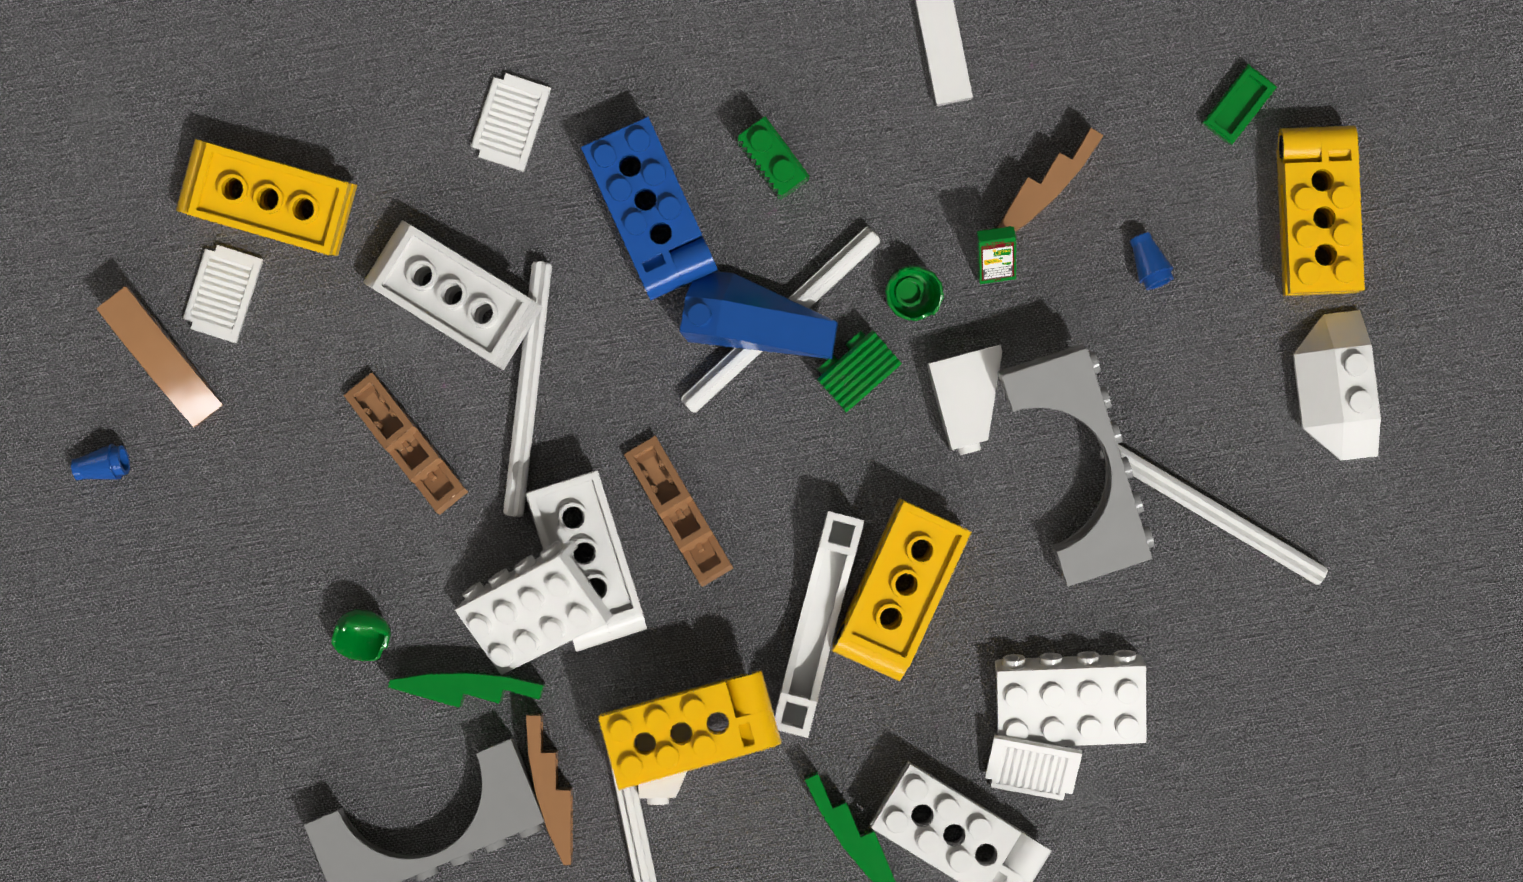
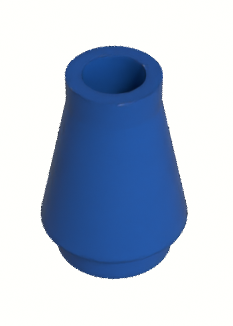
(1151, 263)
(105, 463)

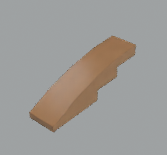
(1036, 196)
(160, 356)
(405, 443)
(678, 511)
(554, 801)

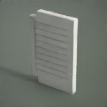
(510, 121)
(222, 292)
(1032, 767)

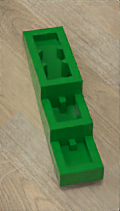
(453, 686)
(861, 847)

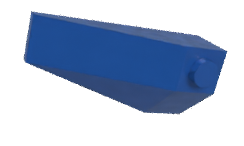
(744, 315)

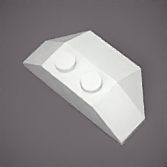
(1339, 386)

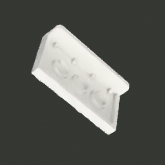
(532, 608)
(1072, 698)

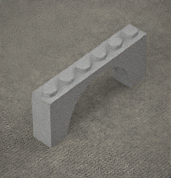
(1114, 532)
(505, 808)

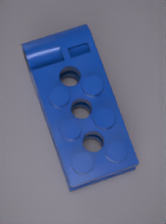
(658, 265)

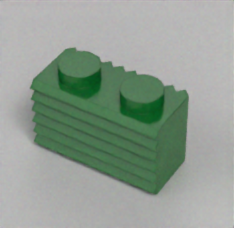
(773, 158)
(858, 370)

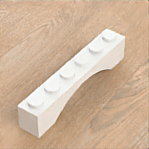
(817, 623)

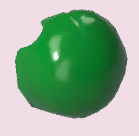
(914, 293)
(361, 635)

